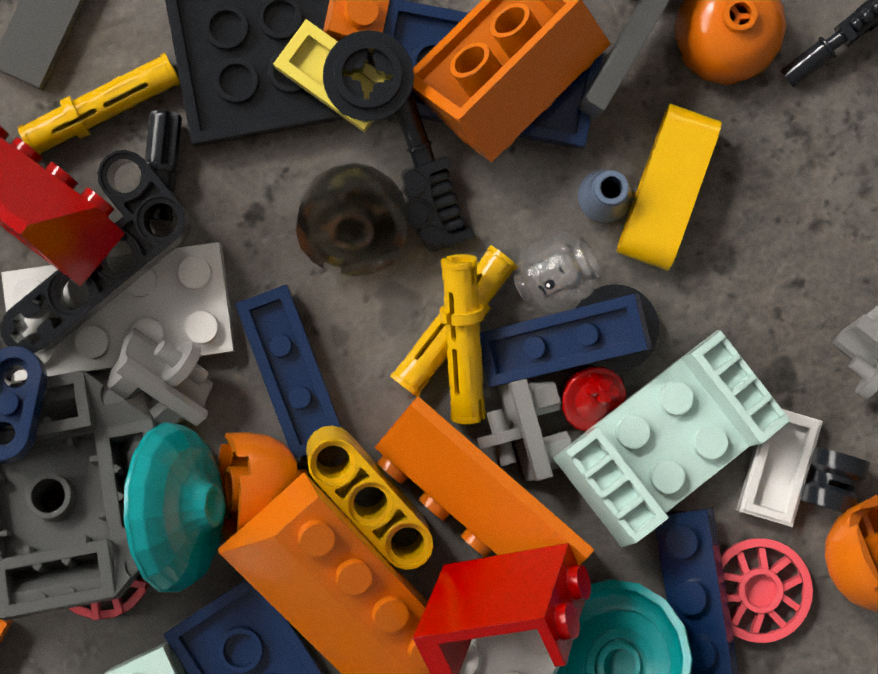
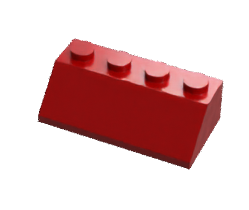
(50, 216)

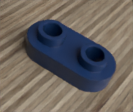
(23, 404)

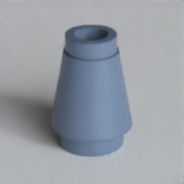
(599, 207)

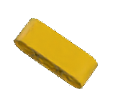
(669, 187)
(375, 522)

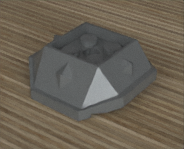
(82, 547)

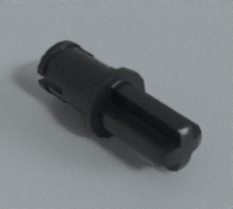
(163, 152)

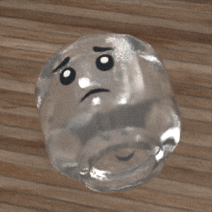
(557, 271)

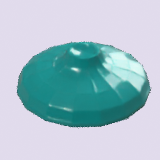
(173, 507)
(628, 633)

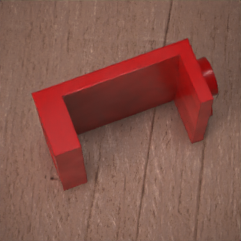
(503, 596)

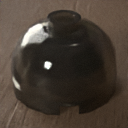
(352, 219)

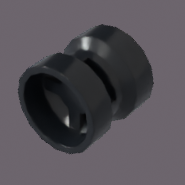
(837, 468)

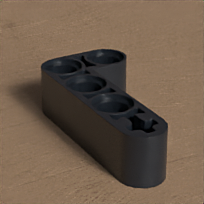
(103, 282)

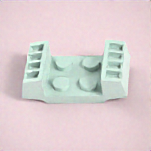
(670, 438)

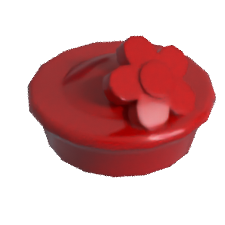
(591, 396)

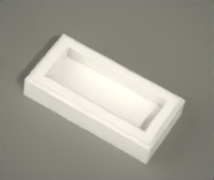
(780, 471)

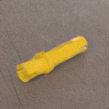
(99, 105)
(462, 322)
(432, 346)

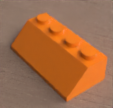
(470, 487)
(330, 582)

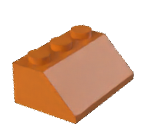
(506, 67)

